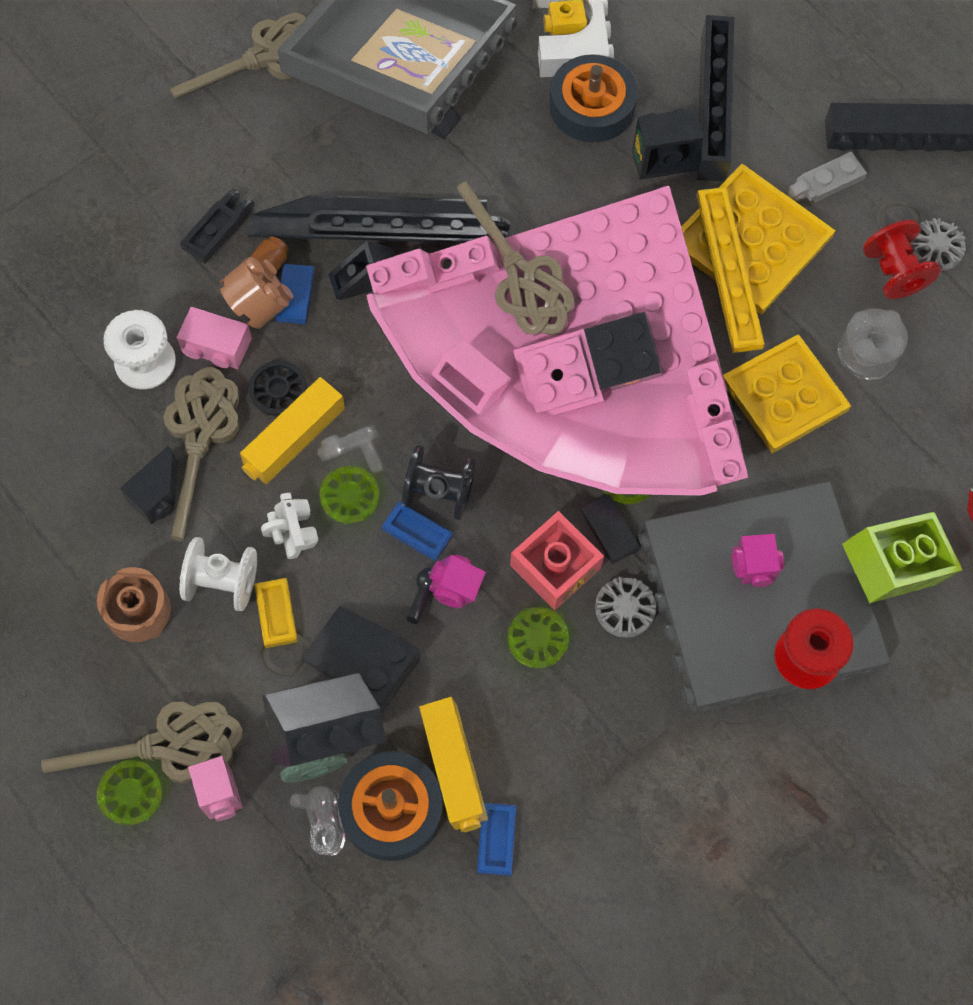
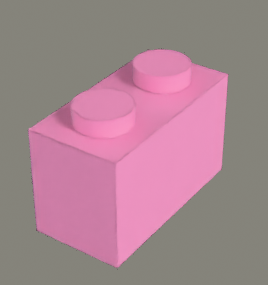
(214, 338)
(471, 376)
(215, 789)

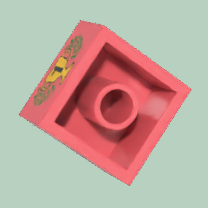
(556, 560)

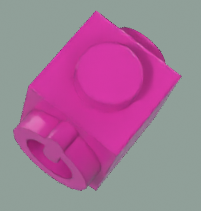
(757, 560)
(455, 581)

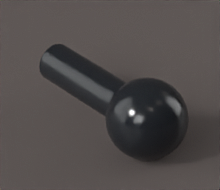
(423, 583)

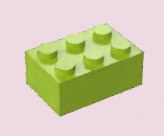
(901, 556)

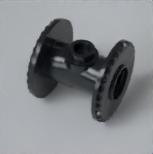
(438, 482)

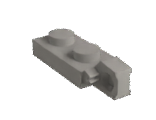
(828, 179)

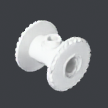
(139, 349)
(218, 573)

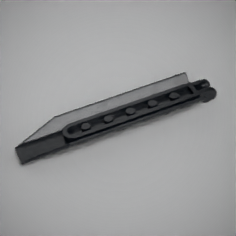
(373, 219)

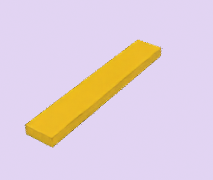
(730, 270)

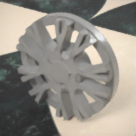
(938, 243)
(625, 607)

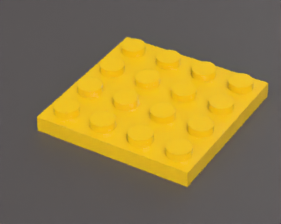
(773, 232)

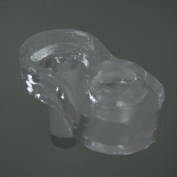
(334, 447)
(326, 828)

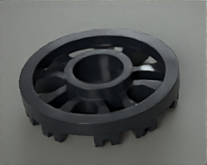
(277, 387)

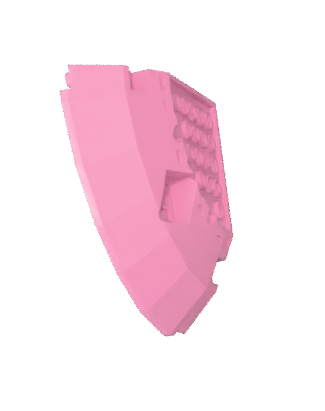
(617, 265)

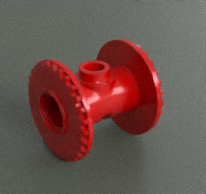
(899, 261)
(813, 648)

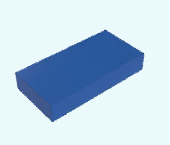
(299, 281)
(417, 531)
(497, 840)

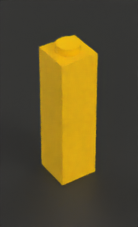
(292, 431)
(453, 764)

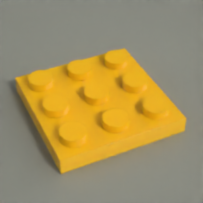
(785, 393)

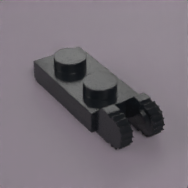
(216, 226)

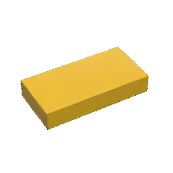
(275, 613)

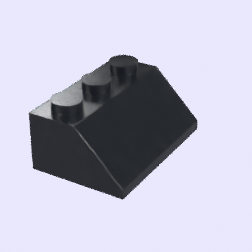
(322, 720)

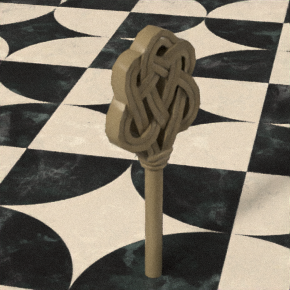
(261, 55)
(539, 315)
(207, 420)
(150, 745)

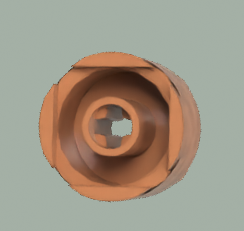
(255, 291)
(123, 591)

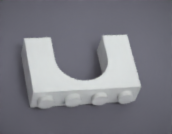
(558, 49)

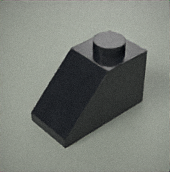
(351, 275)
(154, 487)

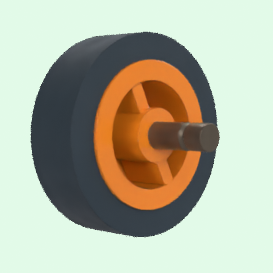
(593, 98)
(390, 806)

